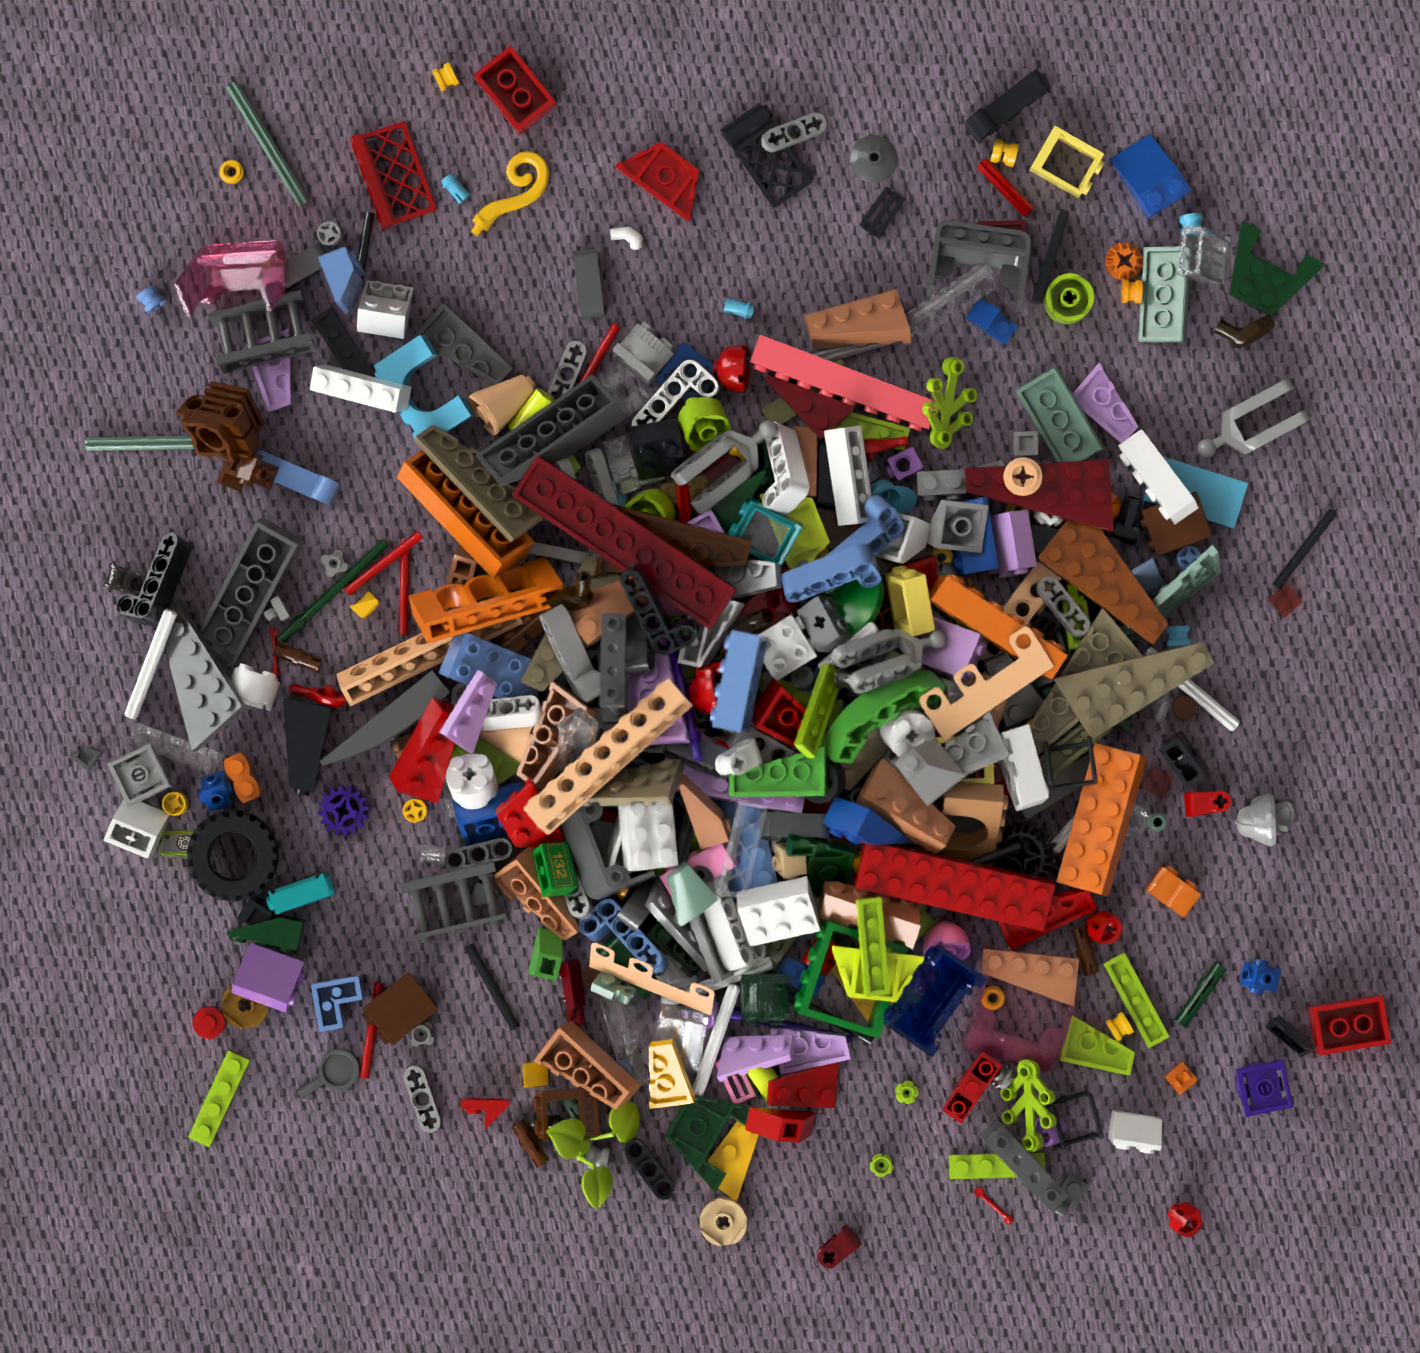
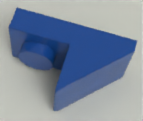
(992, 321)
(795, 970)

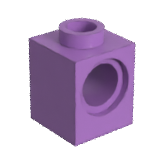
(911, 457)

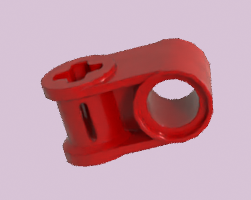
(1202, 803)

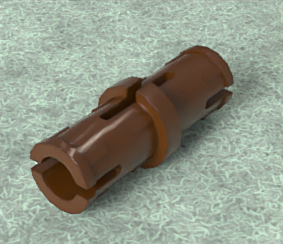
(297, 656)
(1084, 951)
(530, 1143)

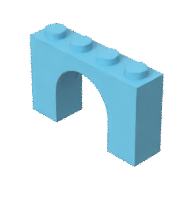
(399, 369)

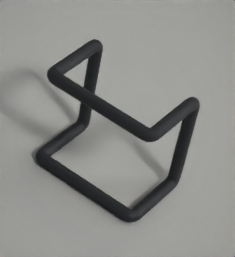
(1068, 746)
(1062, 1145)

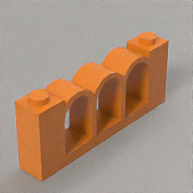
(436, 624)

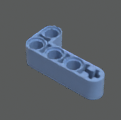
(302, 480)
(879, 530)
(832, 571)
(630, 938)

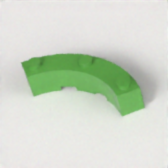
(874, 710)

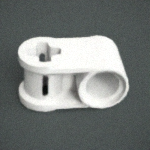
(739, 758)

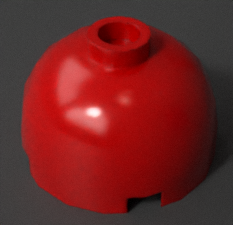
(733, 368)

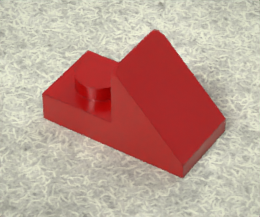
(492, 1106)

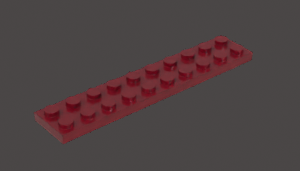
(624, 541)

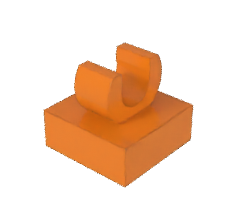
(1180, 1078)

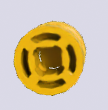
(1009, 155)
(175, 803)

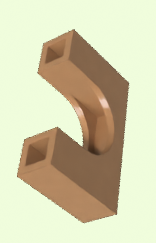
(979, 802)

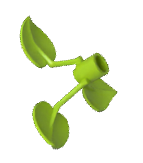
(571, 1143)

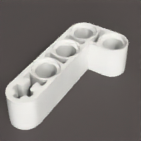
(671, 400)
(789, 472)
(506, 712)
(729, 932)

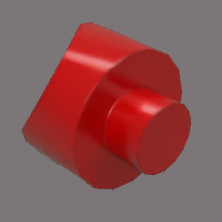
(1099, 924)
(209, 1022)
(1183, 1213)

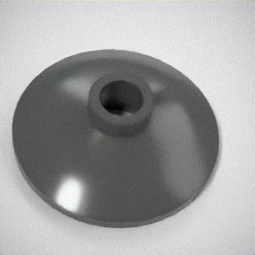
(867, 169)

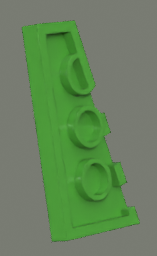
(783, 778)

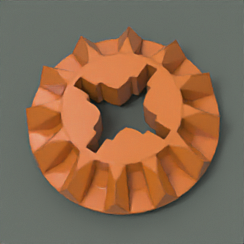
(1124, 272)

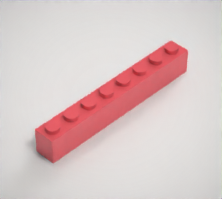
(840, 381)

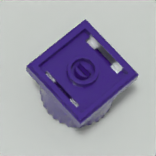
(1263, 1087)

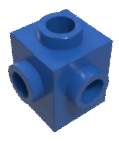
(216, 791)
(1260, 976)

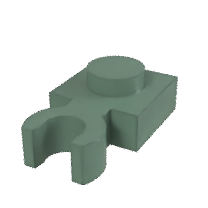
(611, 987)

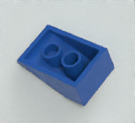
(1150, 176)
(860, 824)

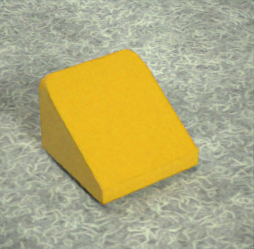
(534, 1074)

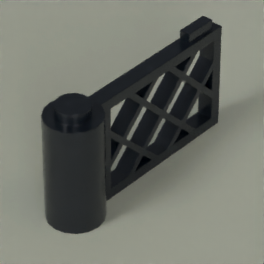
(747, 129)

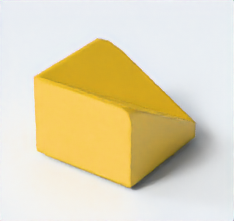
(365, 605)

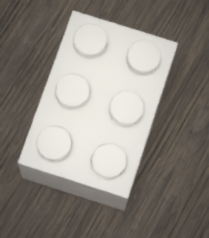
(648, 836)
(779, 911)

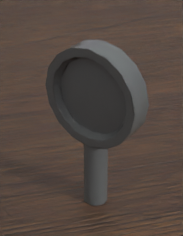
(336, 1070)

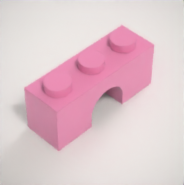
(711, 858)

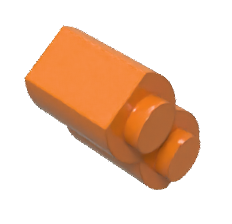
(241, 772)
(1172, 891)

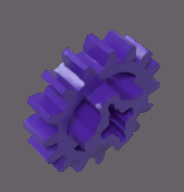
(353, 813)

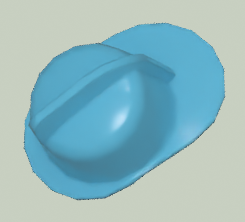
(899, 497)

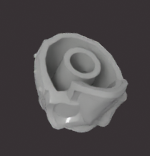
(1265, 818)

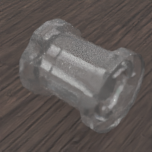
(433, 854)

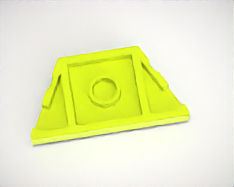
(812, 536)
(899, 972)

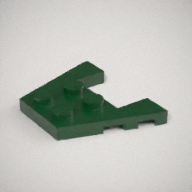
(1262, 283)
(824, 860)
(698, 1129)

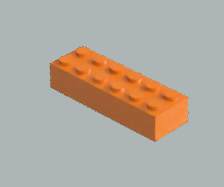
(461, 516)
(989, 620)
(1102, 820)

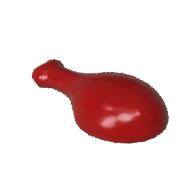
(875, 445)
(323, 696)

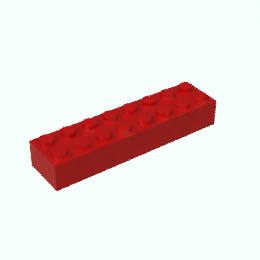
(955, 884)

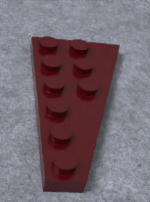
(1067, 491)

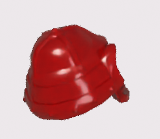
(703, 687)

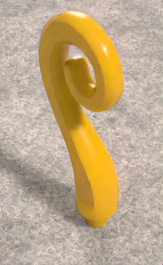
(488, 214)

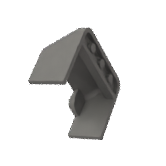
(977, 244)
(596, 879)

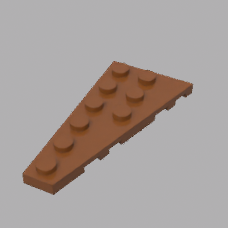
(1094, 567)

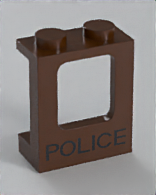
(587, 1109)

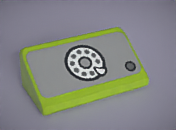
(175, 842)

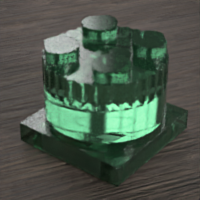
(764, 999)

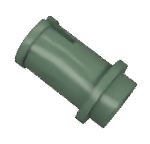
(1162, 822)
(571, 1106)

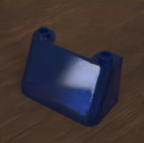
(931, 998)

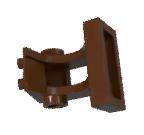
(248, 472)

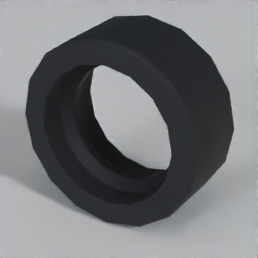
(838, 783)

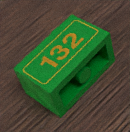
(554, 869)

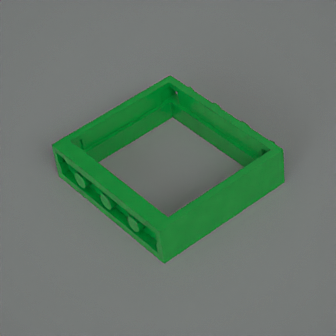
(810, 976)

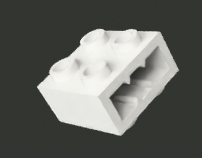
(787, 647)

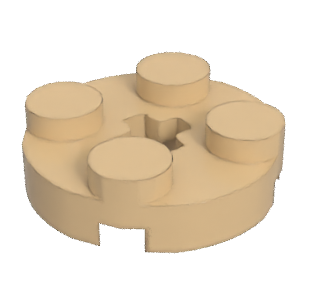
(726, 1234)

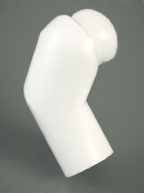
(629, 234)

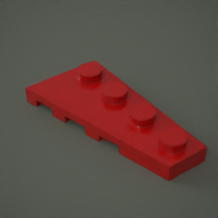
(1063, 909)

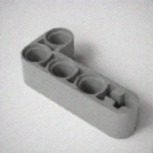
(571, 653)

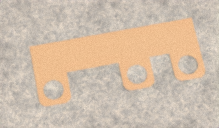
(987, 694)
(645, 980)

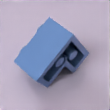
(329, 997)

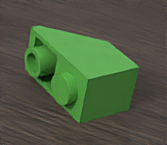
(546, 955)

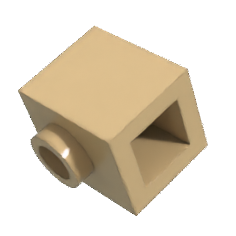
(788, 866)

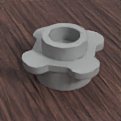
(340, 566)
(426, 1038)
(1003, 1078)

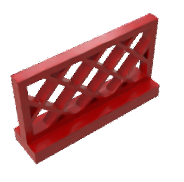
(373, 181)

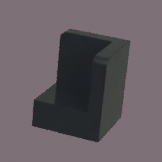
(254, 912)

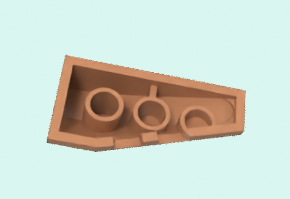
(605, 600)
(520, 880)

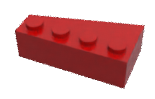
(779, 713)
(426, 755)

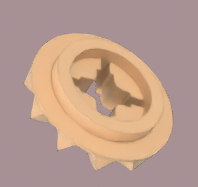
(1031, 468)

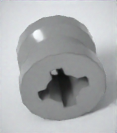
(329, 230)
(598, 1156)

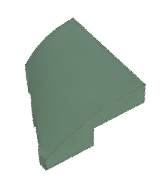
(689, 893)

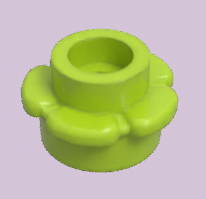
(913, 1092)
(881, 1171)

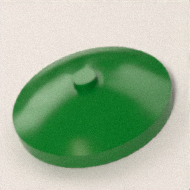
(856, 604)

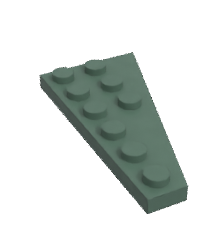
(1184, 586)

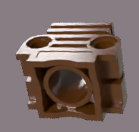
(222, 422)

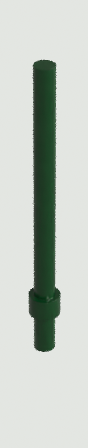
(298, 622)

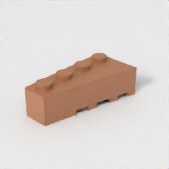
(860, 322)
(542, 753)
(900, 805)
(900, 916)
(1040, 973)
(587, 1066)

